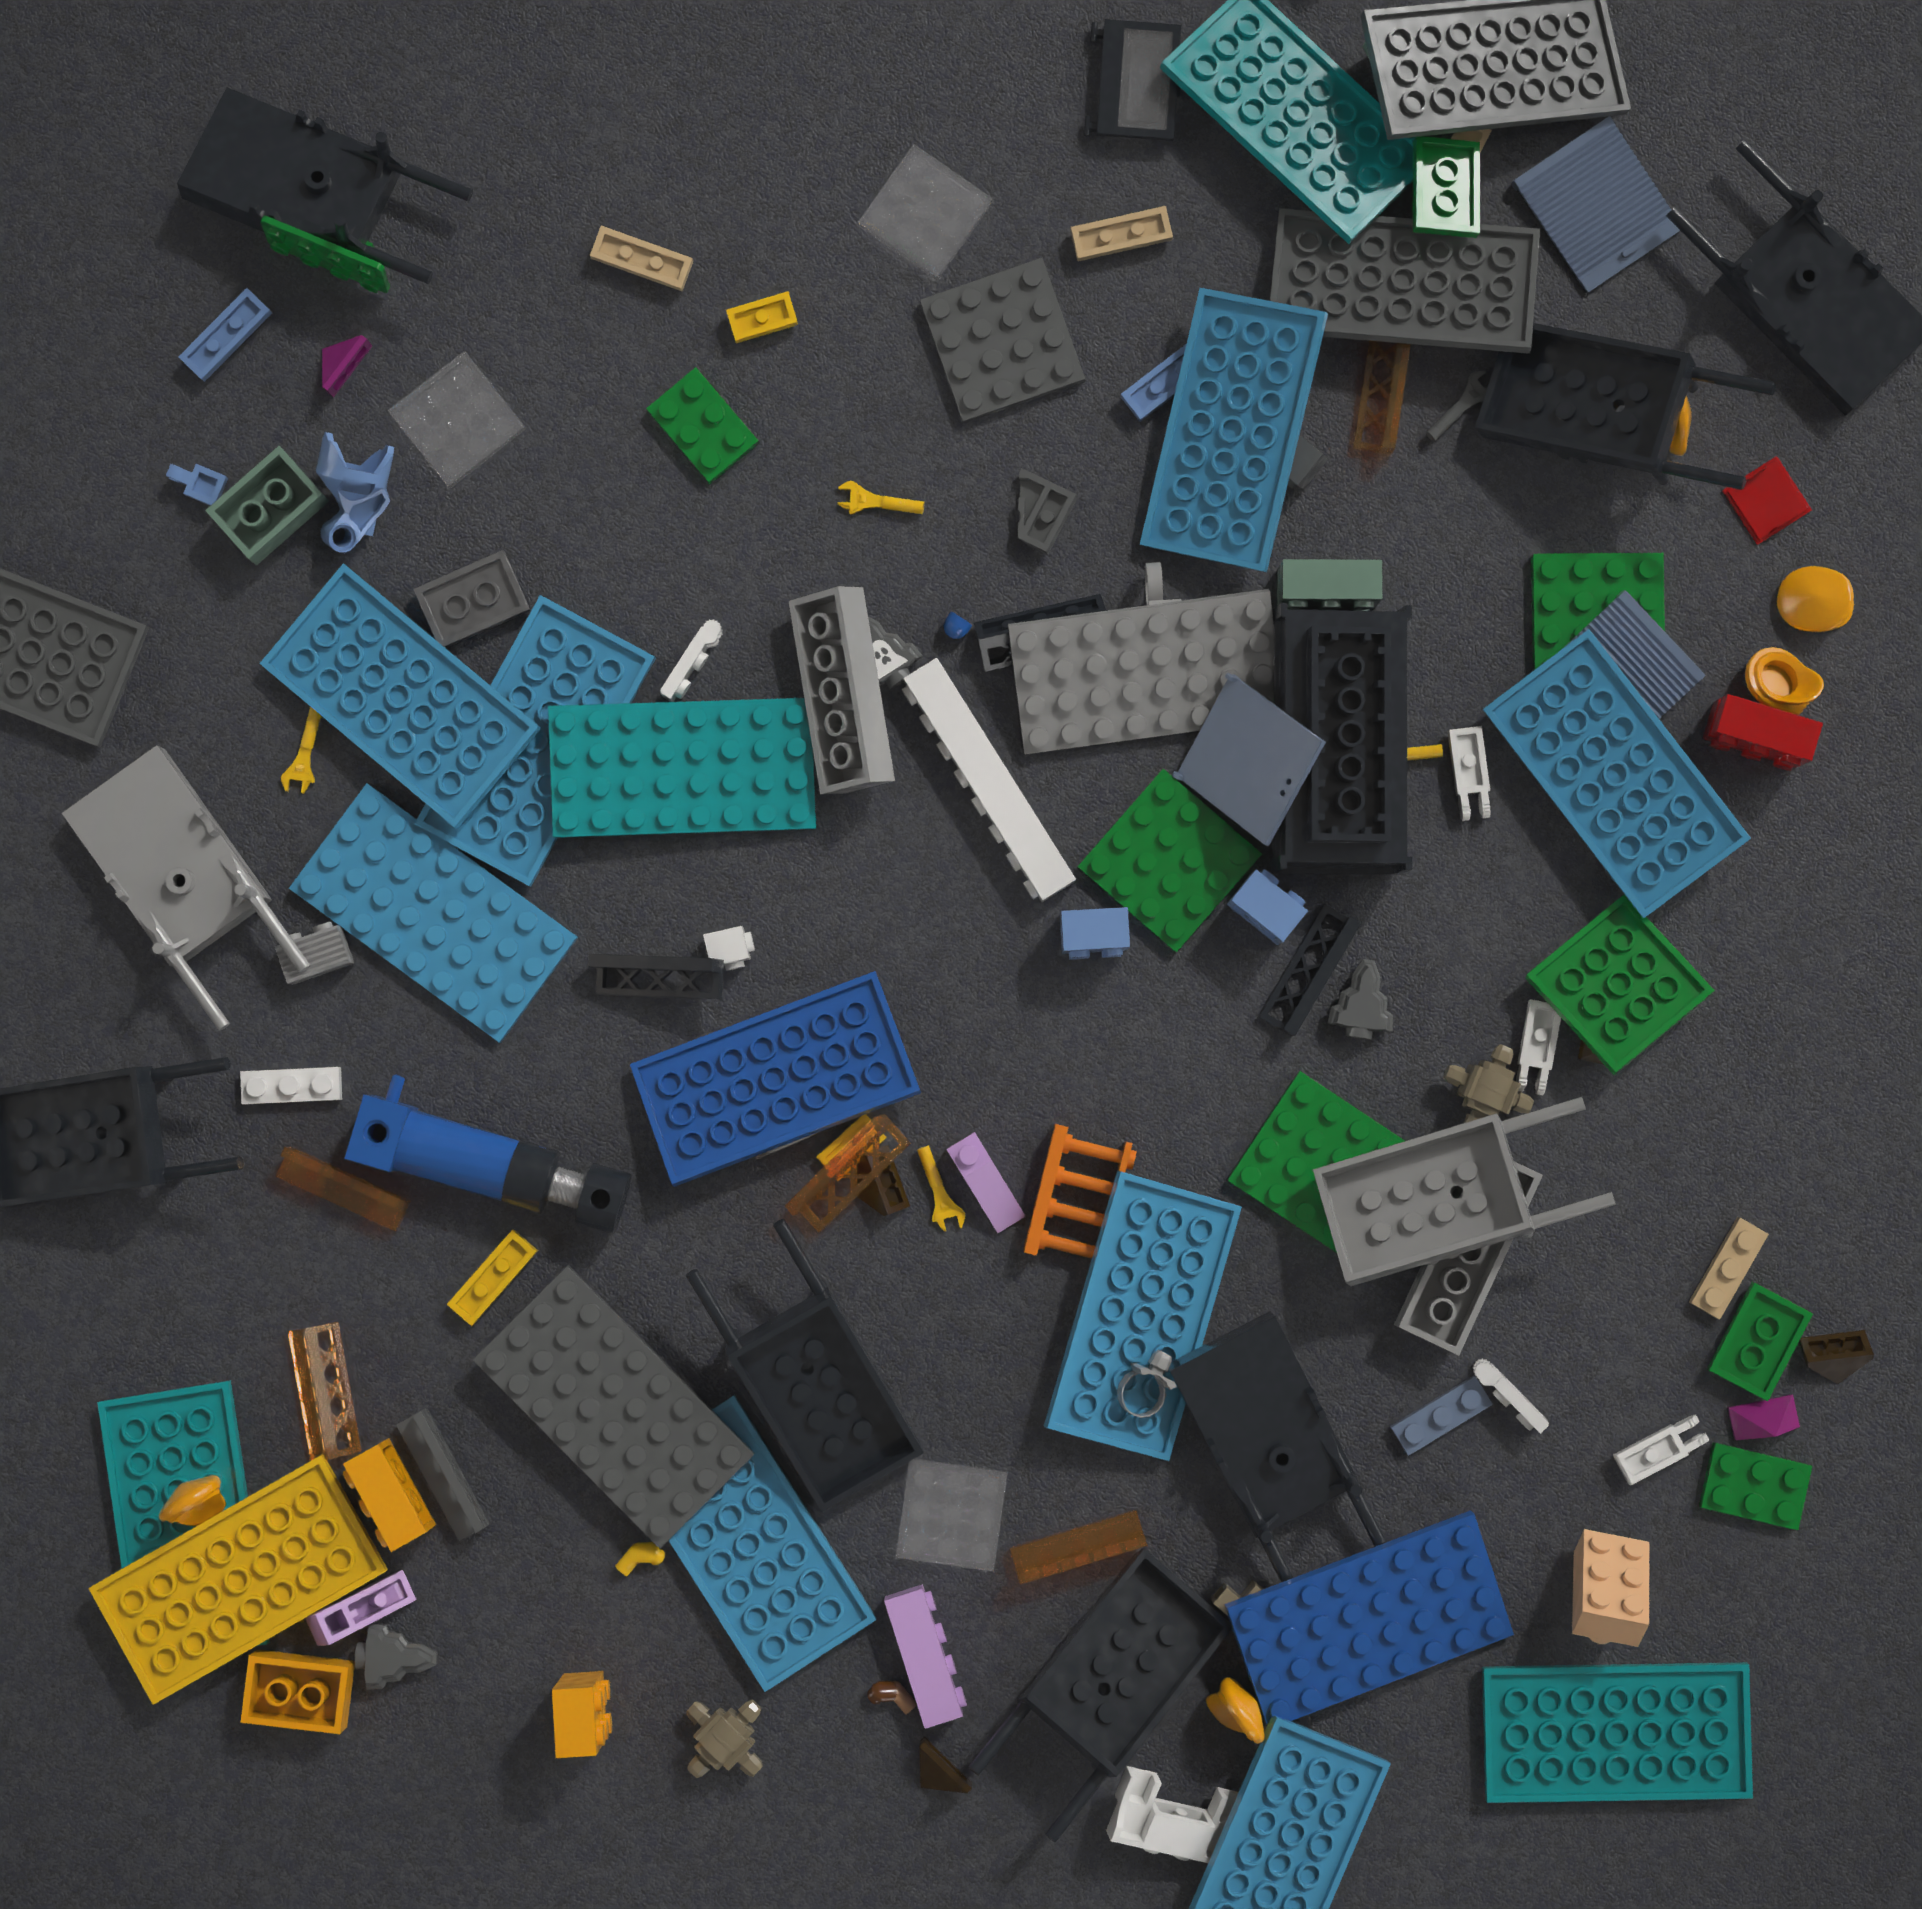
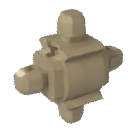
(1489, 1086)
(724, 1738)

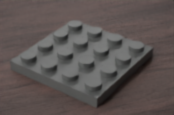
(1002, 340)

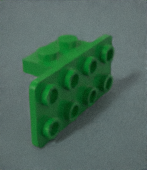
(319, 252)

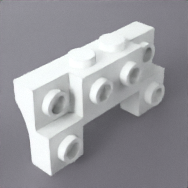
(1163, 1824)

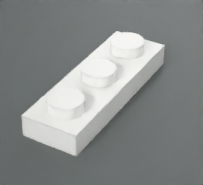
(291, 1085)

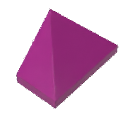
(341, 361)
(1763, 1418)

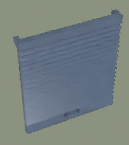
(1597, 204)
(1644, 653)
(1249, 759)

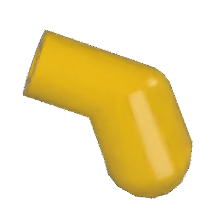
(640, 1553)

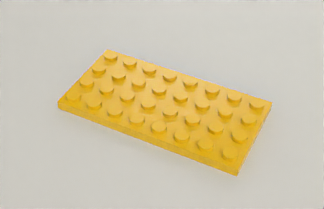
(238, 1579)

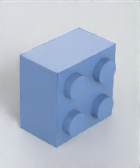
(1268, 906)
(1094, 931)

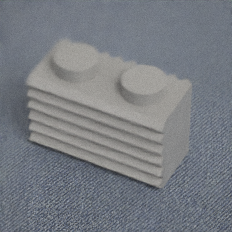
(324, 950)

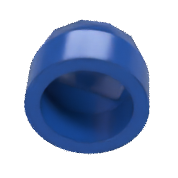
(956, 626)

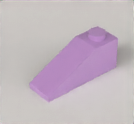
(986, 1182)
(360, 1608)

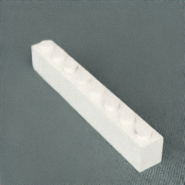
(989, 781)

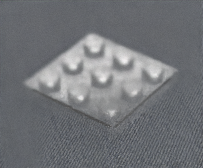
(925, 212)
(457, 419)
(951, 1514)

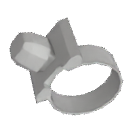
(1154, 584)
(1159, 1364)

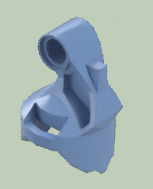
(357, 489)

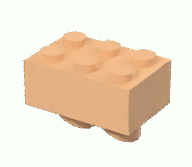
(1610, 1588)

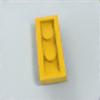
(492, 1277)

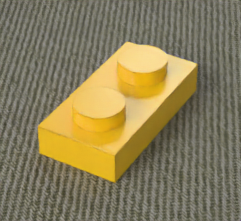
(762, 317)

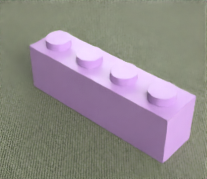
(924, 1656)

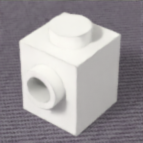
(731, 946)

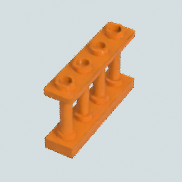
(1055, 1175)

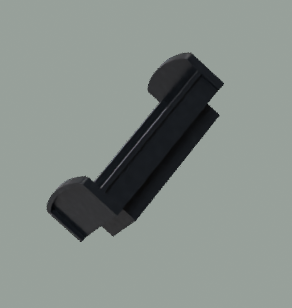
(1349, 687)

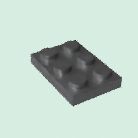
(472, 599)

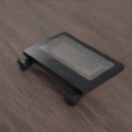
(1134, 91)

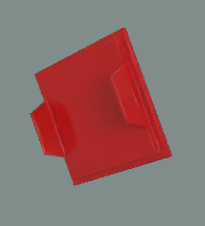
(1767, 501)

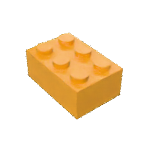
(388, 1495)
(297, 1691)
(580, 1714)

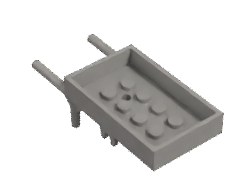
(146, 834)
(1399, 1204)

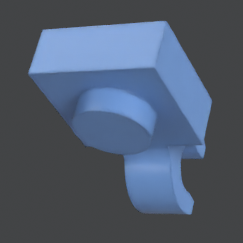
(200, 484)

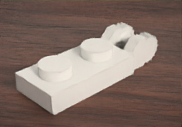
(692, 659)
(1469, 769)
(1538, 1044)
(1509, 1394)
(1658, 1450)

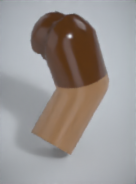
(891, 1692)

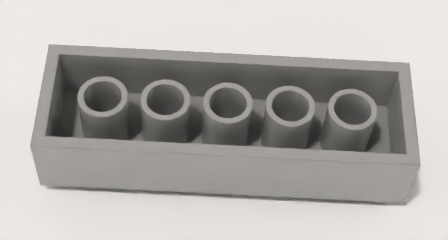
(841, 690)
(1451, 1293)

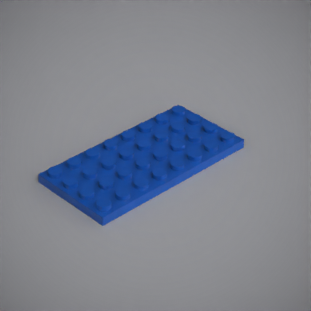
(774, 1079)
(1369, 1619)

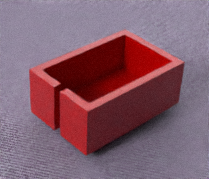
(1762, 732)

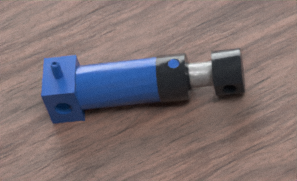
(481, 1161)

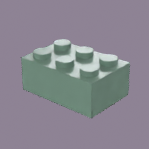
(267, 505)
(1329, 584)

